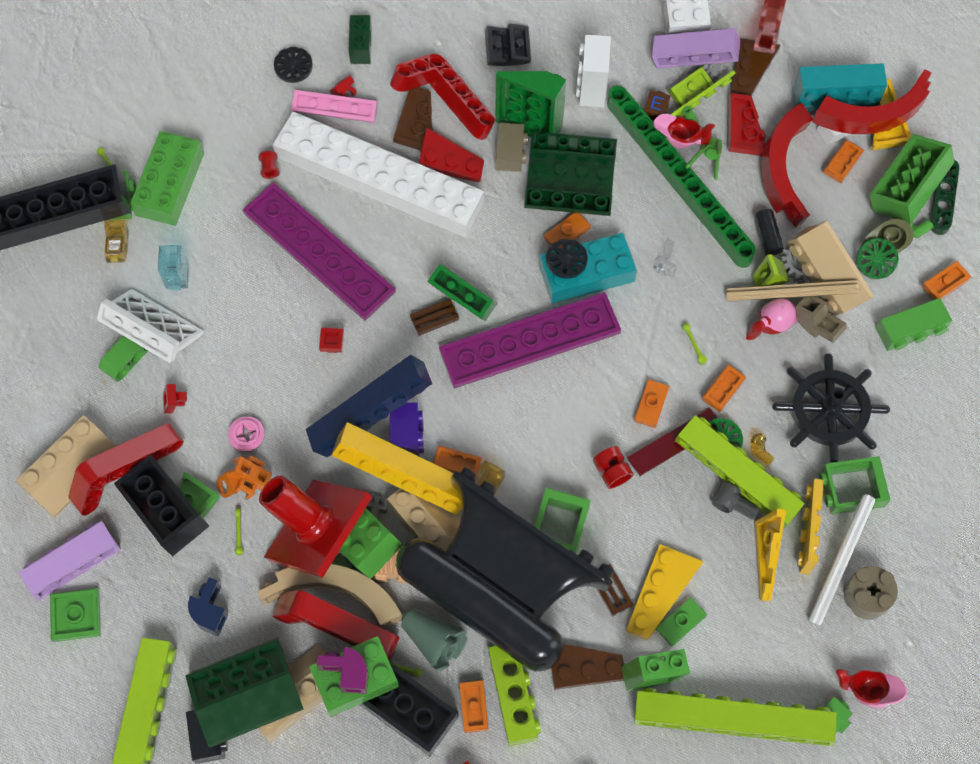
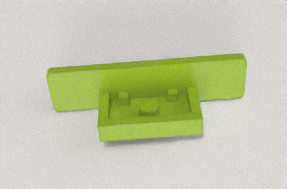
(695, 87)

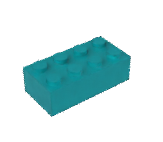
(849, 84)
(607, 267)

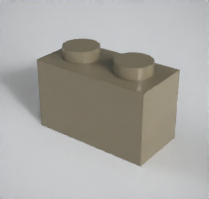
(510, 147)

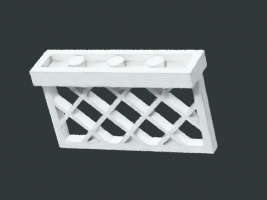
(147, 333)

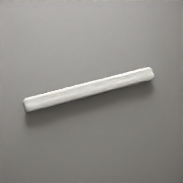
(841, 559)

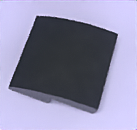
(507, 45)

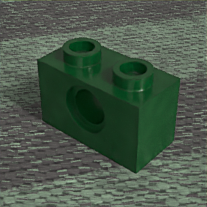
(360, 39)

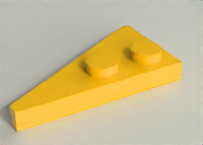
(894, 137)
(768, 542)

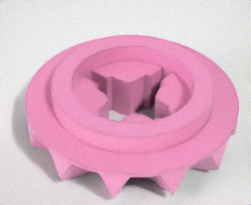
(237, 428)

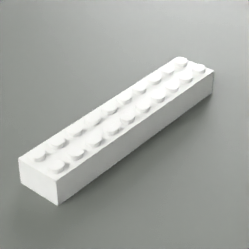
(379, 174)

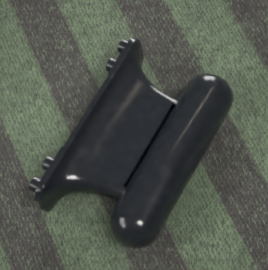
(500, 575)

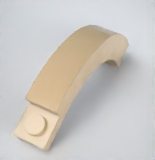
(341, 580)

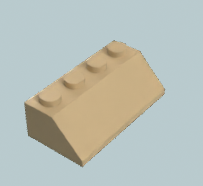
(826, 260)
(52, 473)
(424, 518)
(306, 689)

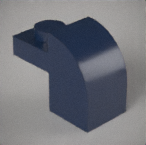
(203, 612)

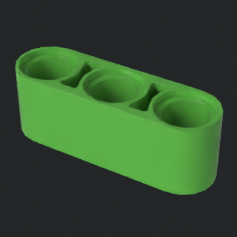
(121, 358)

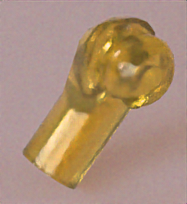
(758, 449)

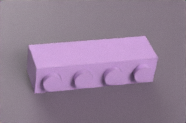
(696, 48)
(69, 560)

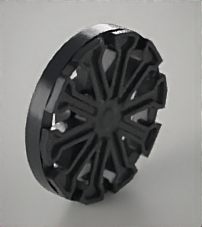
(293, 64)
(566, 259)

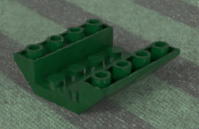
(570, 173)
(243, 692)

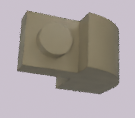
(816, 320)

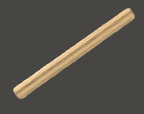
(793, 290)

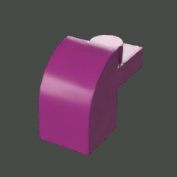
(352, 668)

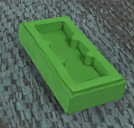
(681, 622)

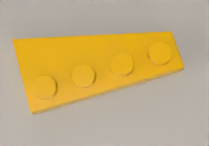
(664, 583)

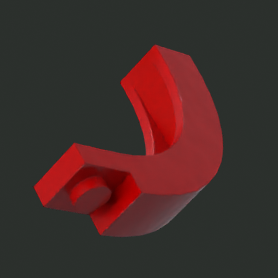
(874, 119)
(774, 165)

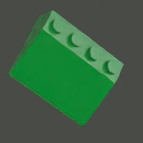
(530, 100)

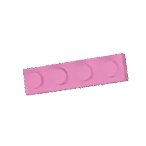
(334, 106)

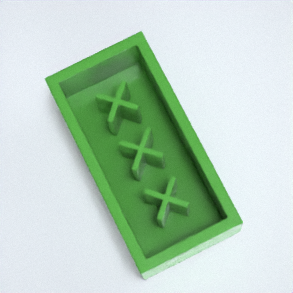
(167, 178)
(912, 178)

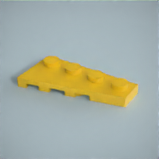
(807, 558)

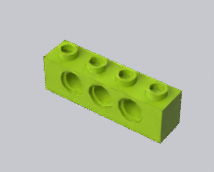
(516, 732)

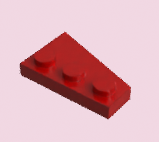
(744, 129)
(449, 158)

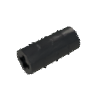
(769, 232)

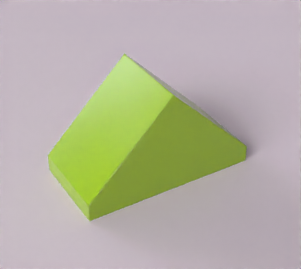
(770, 272)

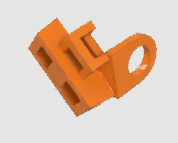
(236, 477)

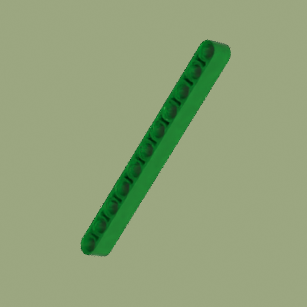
(681, 184)

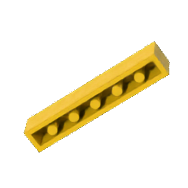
(397, 467)

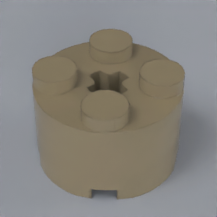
(880, 583)

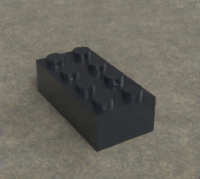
(161, 505)
(413, 713)

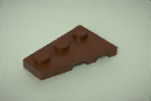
(750, 67)
(414, 119)
(586, 667)

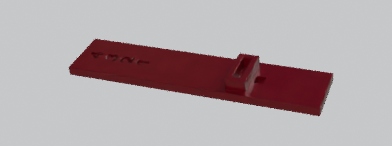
(663, 448)

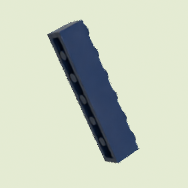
(370, 403)

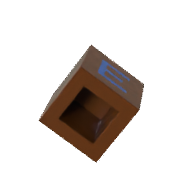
(657, 104)

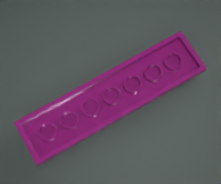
(319, 251)
(529, 340)

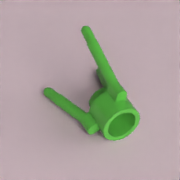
(712, 151)

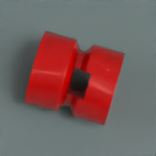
(612, 466)

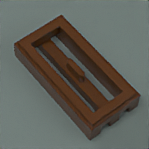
(433, 309)
(620, 608)

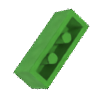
(914, 325)

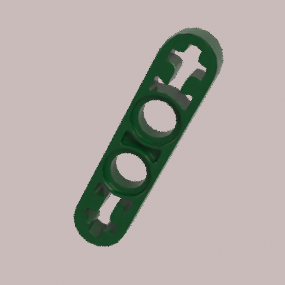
(945, 196)

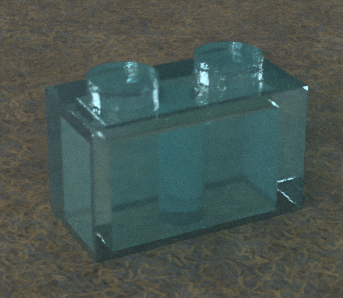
(173, 267)

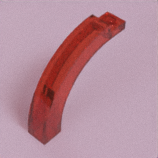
(769, 26)

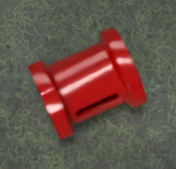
(268, 163)

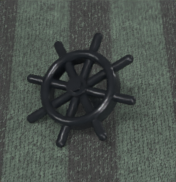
(831, 407)

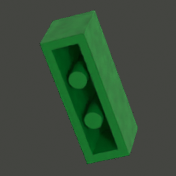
(462, 292)

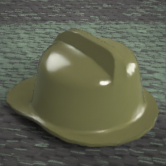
(895, 231)

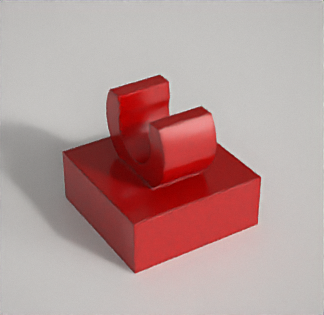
(343, 86)
(331, 340)
(172, 398)

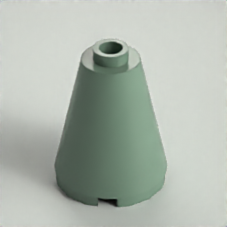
(434, 637)

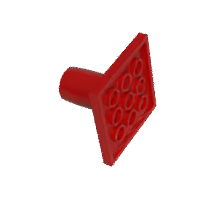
(313, 522)

